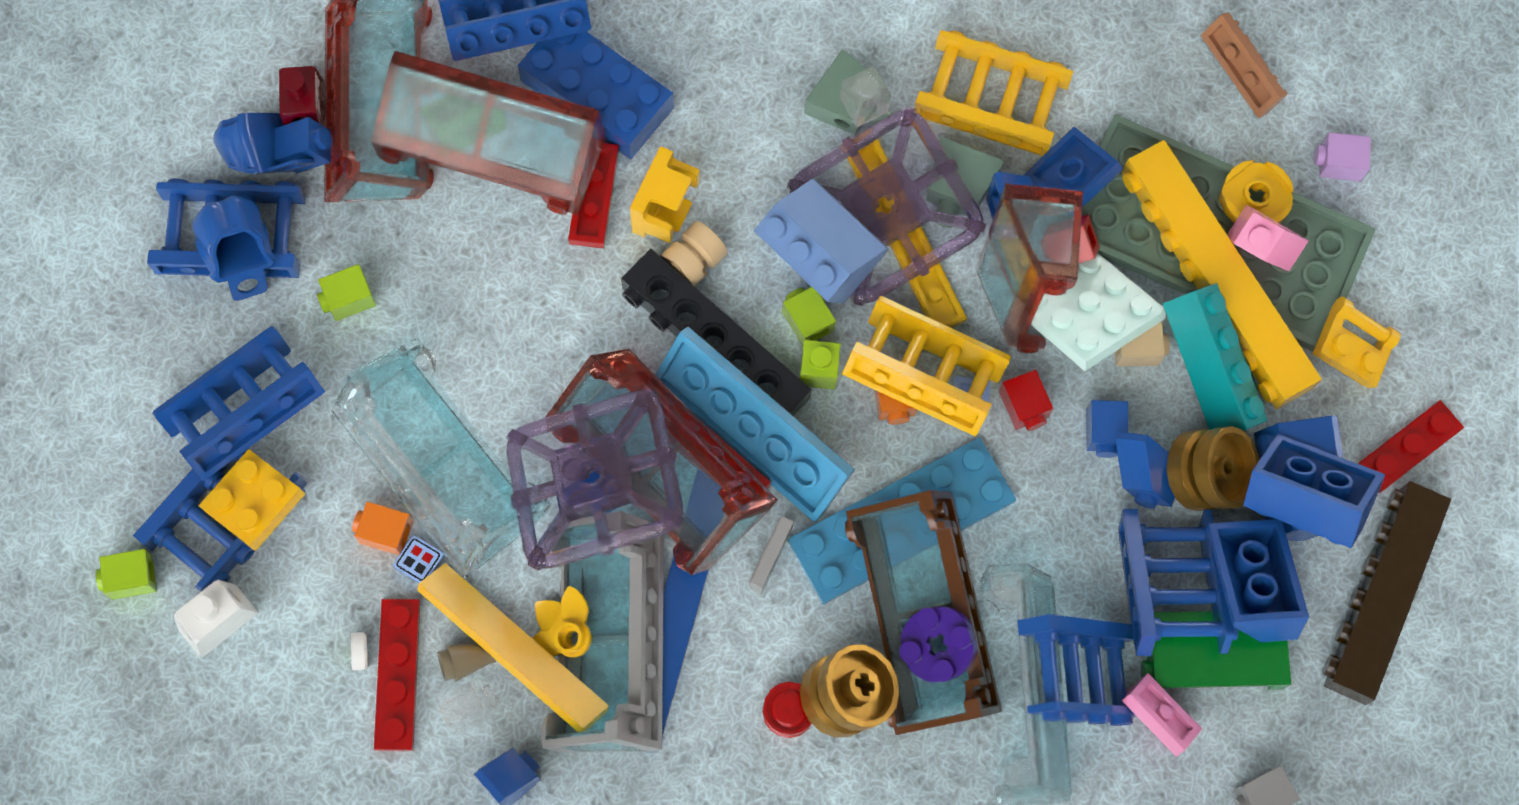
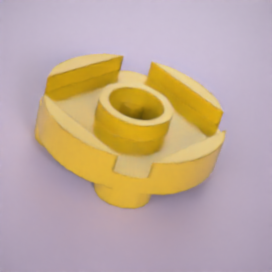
(1257, 176)

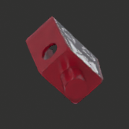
(301, 94)

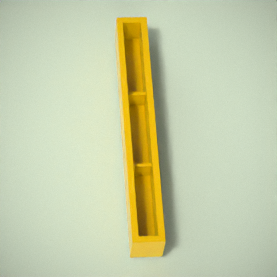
(1211, 258)

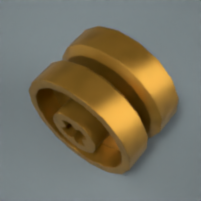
(1211, 468)
(849, 691)

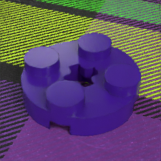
(918, 652)

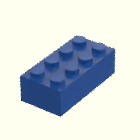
(597, 77)

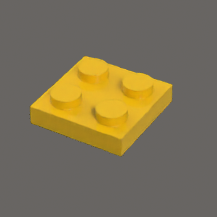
(252, 500)

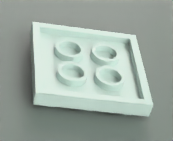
(1096, 314)

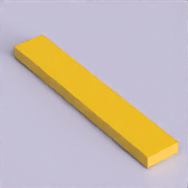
(933, 290)
(513, 648)

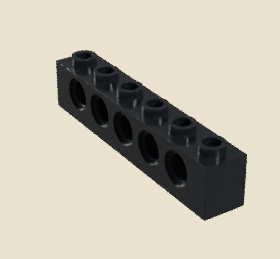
(655, 273)

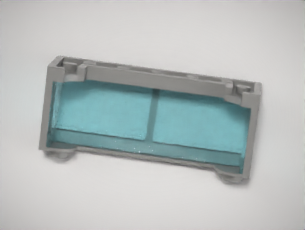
(625, 645)

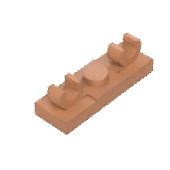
(1243, 64)

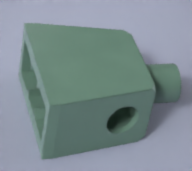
(825, 100)
(974, 169)

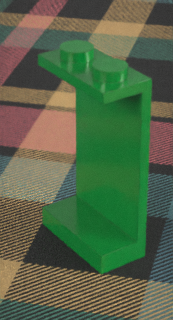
(1198, 664)

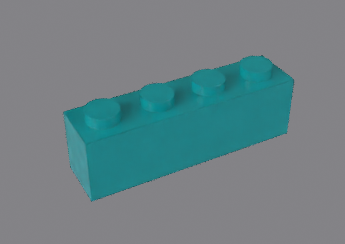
(1215, 359)

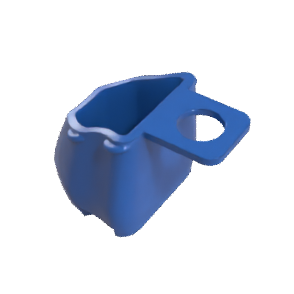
(248, 144)
(234, 244)

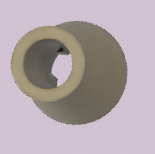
(462, 660)

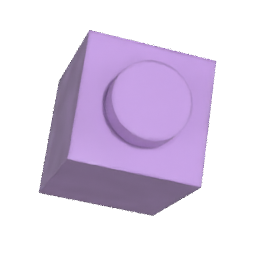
(1343, 156)

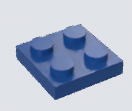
(1075, 165)

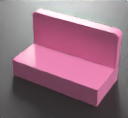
(1161, 714)

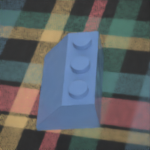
(821, 241)

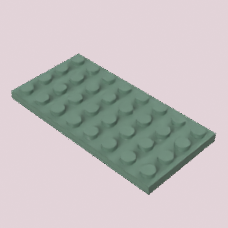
(1299, 295)

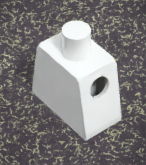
(213, 616)

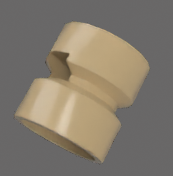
(695, 253)

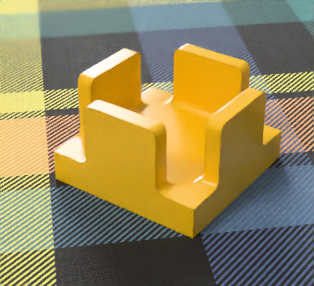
(660, 200)

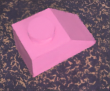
(1266, 238)

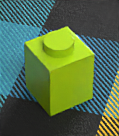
(345, 293)
(808, 315)
(820, 364)
(126, 574)

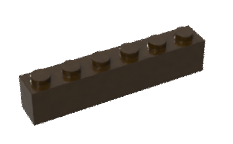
(1386, 593)

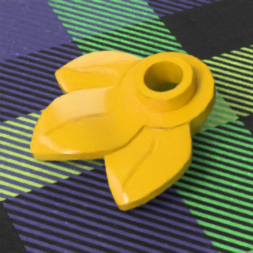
(560, 621)

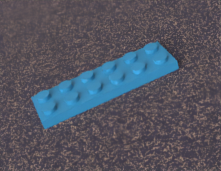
(754, 425)
(839, 565)

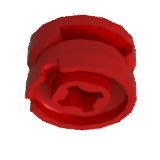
(784, 711)

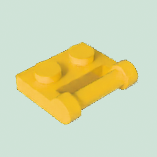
(1351, 353)

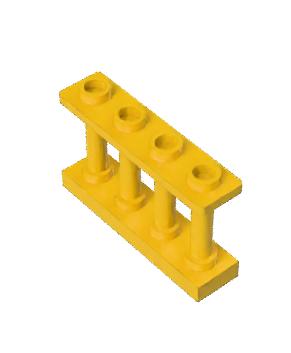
(999, 125)
(915, 387)

